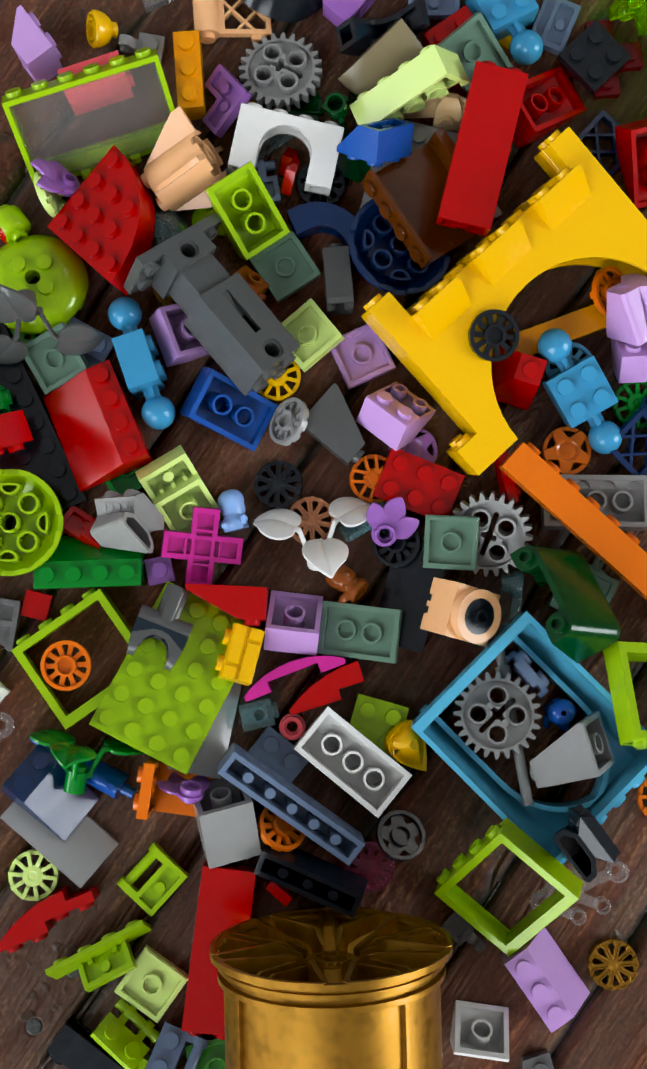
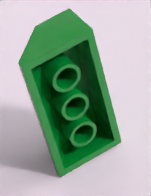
(84, 566)

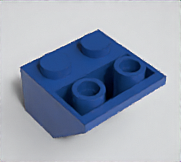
(379, 142)

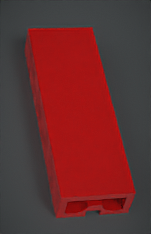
(482, 148)
(223, 900)

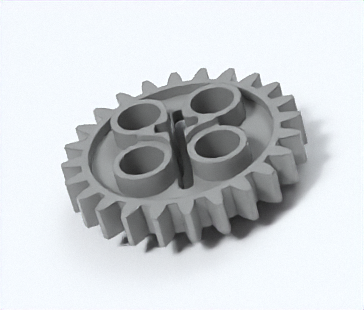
(281, 71)
(508, 540)
(514, 733)

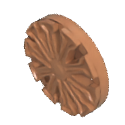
(311, 519)

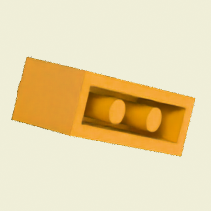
(189, 73)

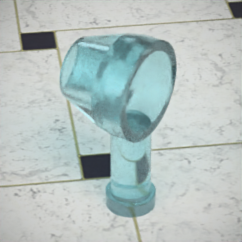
(513, 585)

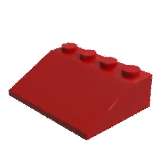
(97, 426)

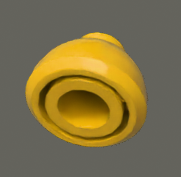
(100, 29)

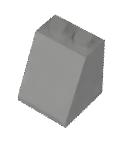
(575, 755)
(226, 824)

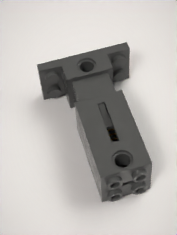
(219, 307)

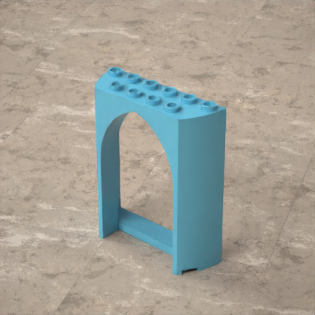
(542, 818)

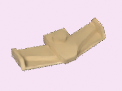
(445, 111)

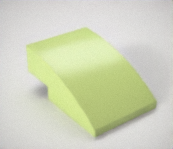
(175, 488)

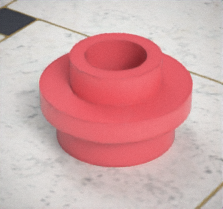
(292, 735)

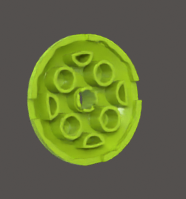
(61, 273)
(37, 522)

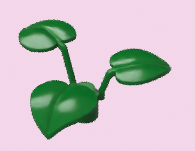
(71, 756)

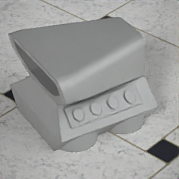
(126, 521)

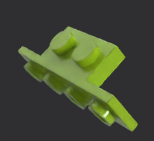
(103, 960)

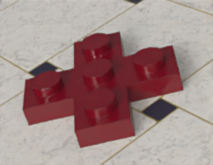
(611, 88)

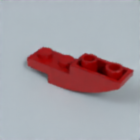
(38, 919)

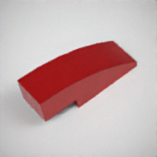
(327, 687)

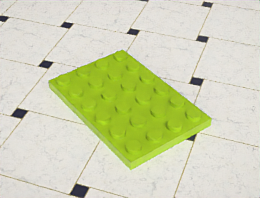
(168, 710)

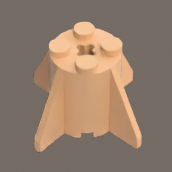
(182, 166)

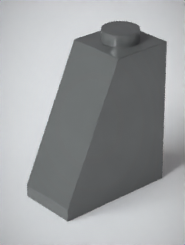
(337, 279)
(335, 427)

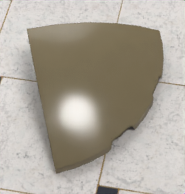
(382, 58)

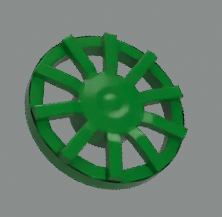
(631, 403)

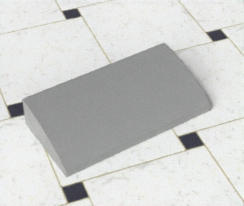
(617, 494)
(218, 738)
(77, 856)

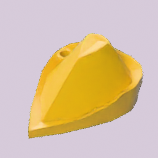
(408, 745)

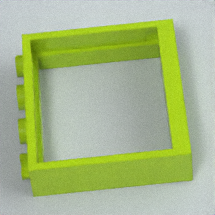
(47, 628)
(622, 691)
(536, 857)

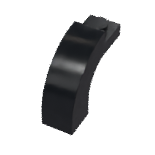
(358, 34)

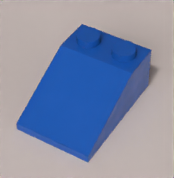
(225, 410)

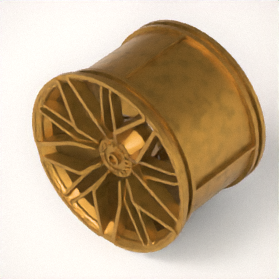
(332, 990)

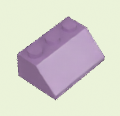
(547, 979)

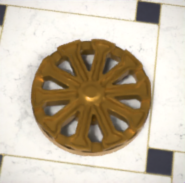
(612, 964)

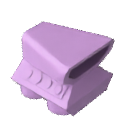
(628, 310)

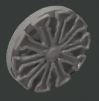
(288, 416)

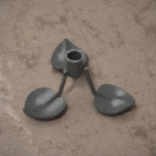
(22, 306)

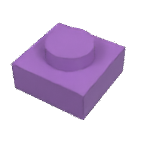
(159, 570)

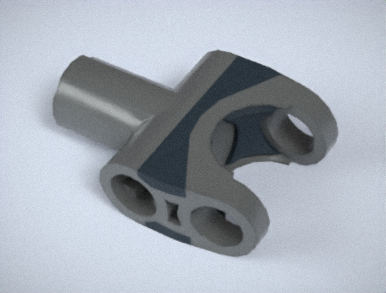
(163, 624)

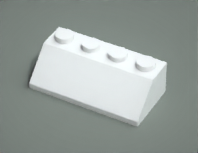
(352, 761)

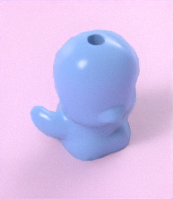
(232, 509)

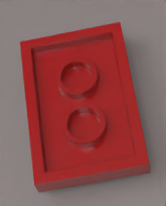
(420, 483)

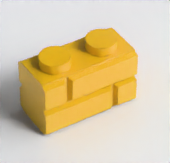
(240, 654)

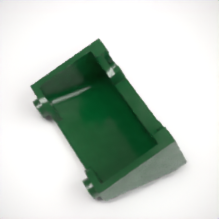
(585, 617)

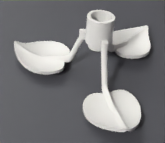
(320, 554)

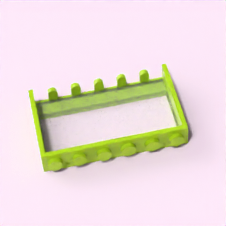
(91, 111)

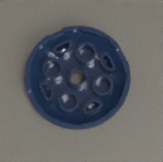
(388, 269)

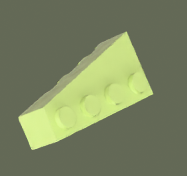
(411, 86)

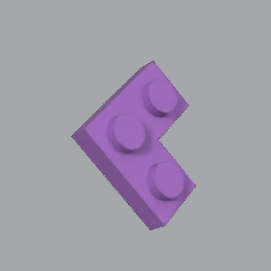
(229, 96)

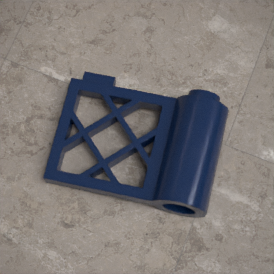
(595, 136)
(630, 425)

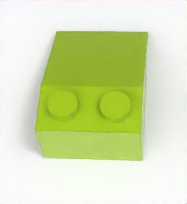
(246, 211)

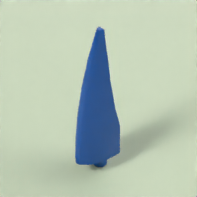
(107, 779)

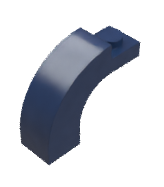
(320, 218)

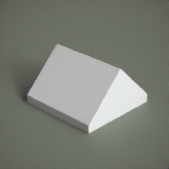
(480, 1031)

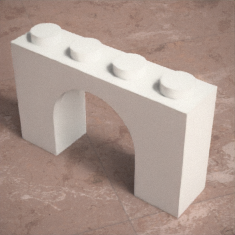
(259, 124)

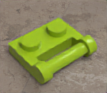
(159, 885)

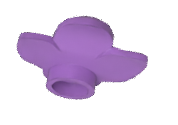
(55, 177)
(393, 518)
(187, 790)

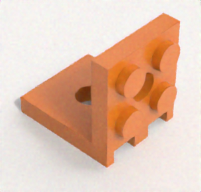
(152, 798)

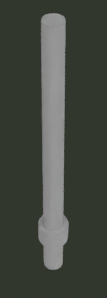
(520, 761)

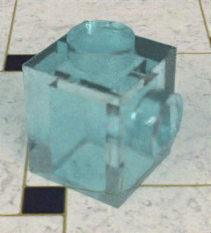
(258, 713)

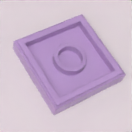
(362, 357)

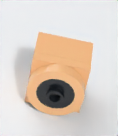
(462, 612)

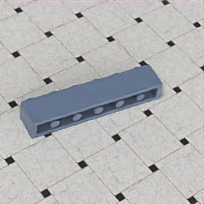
(290, 803)

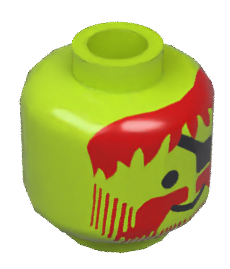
(13, 224)

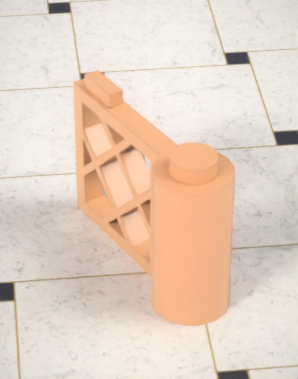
(210, 21)

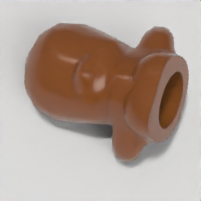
(347, 582)

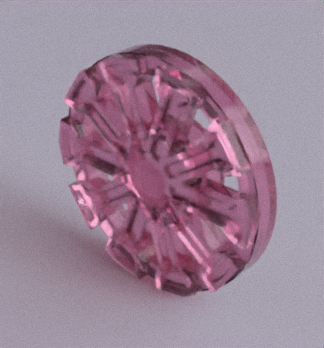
(371, 867)

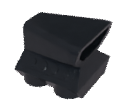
(584, 842)

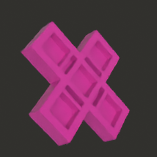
(202, 546)

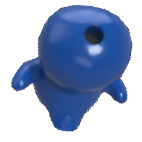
(553, 713)

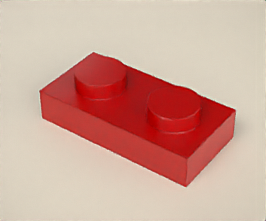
(505, 483)

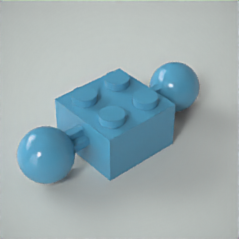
(511, 18)
(138, 363)
(579, 391)

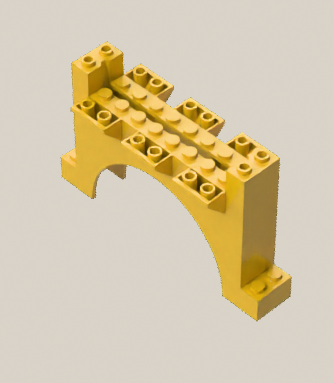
(565, 222)

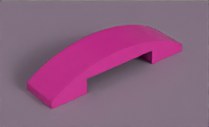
(263, 687)

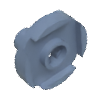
(527, 674)

